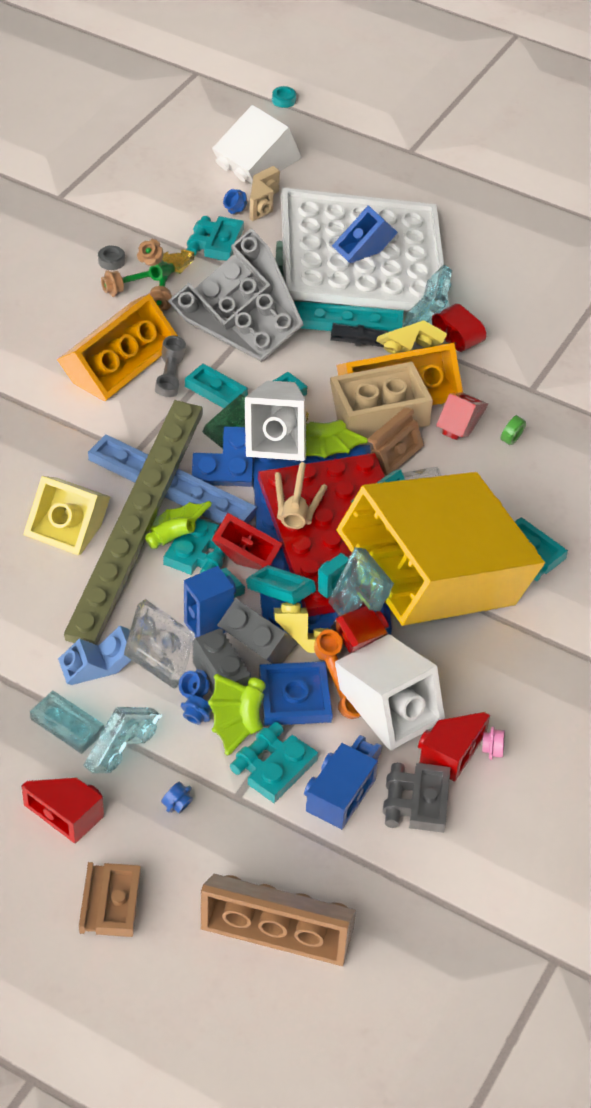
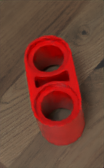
(461, 327)

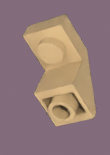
(263, 187)

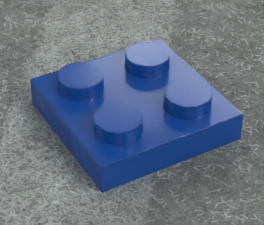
(296, 693)

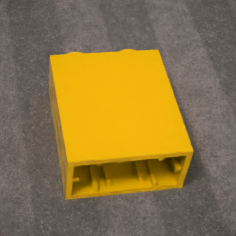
(441, 546)

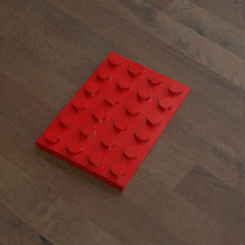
(318, 542)

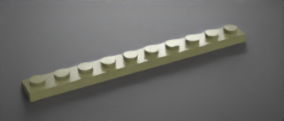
(133, 524)

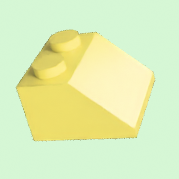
(65, 514)

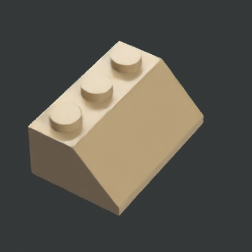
(376, 395)

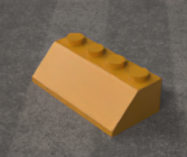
(118, 348)
(435, 365)

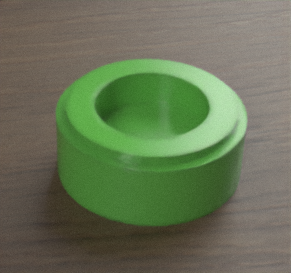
(513, 430)

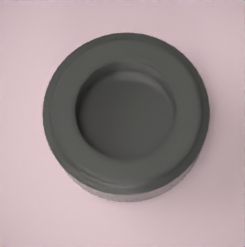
(111, 257)

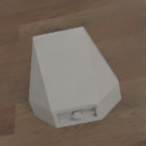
(243, 301)

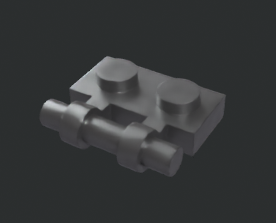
(428, 801)

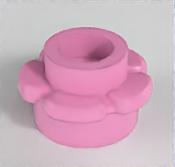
(493, 743)

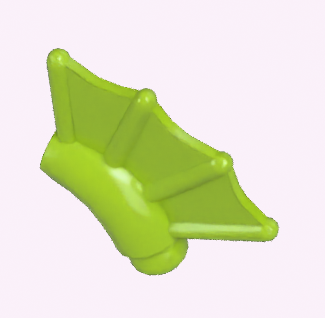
(330, 438)
(175, 523)
(236, 710)

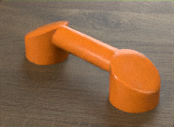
(326, 648)

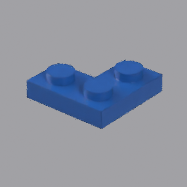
(229, 468)

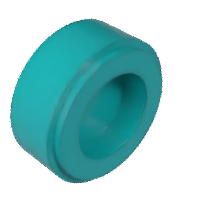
(283, 97)

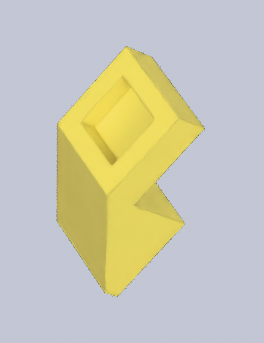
(404, 338)
(295, 623)

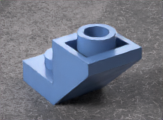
(90, 661)

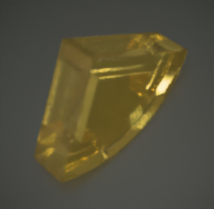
(180, 260)

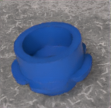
(235, 201)
(190, 679)
(196, 710)
(177, 798)

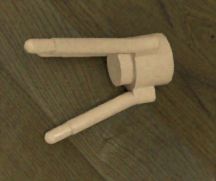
(295, 512)

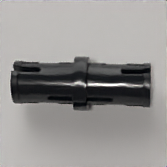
(356, 334)

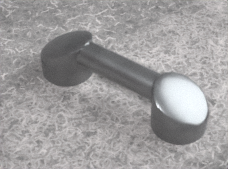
(172, 354)

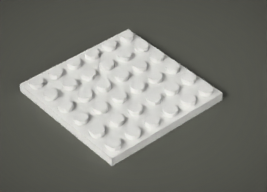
(385, 280)

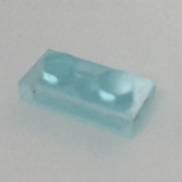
(67, 721)

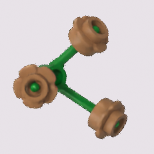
(151, 255)

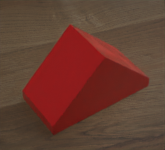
(245, 543)

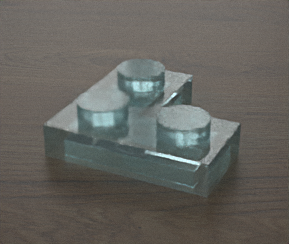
(433, 299)
(361, 582)
(124, 727)

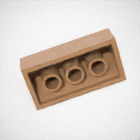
(277, 918)

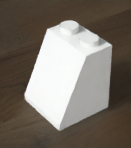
(256, 144)
(276, 422)
(392, 689)

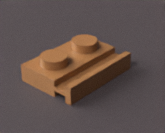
(396, 441)
(110, 899)

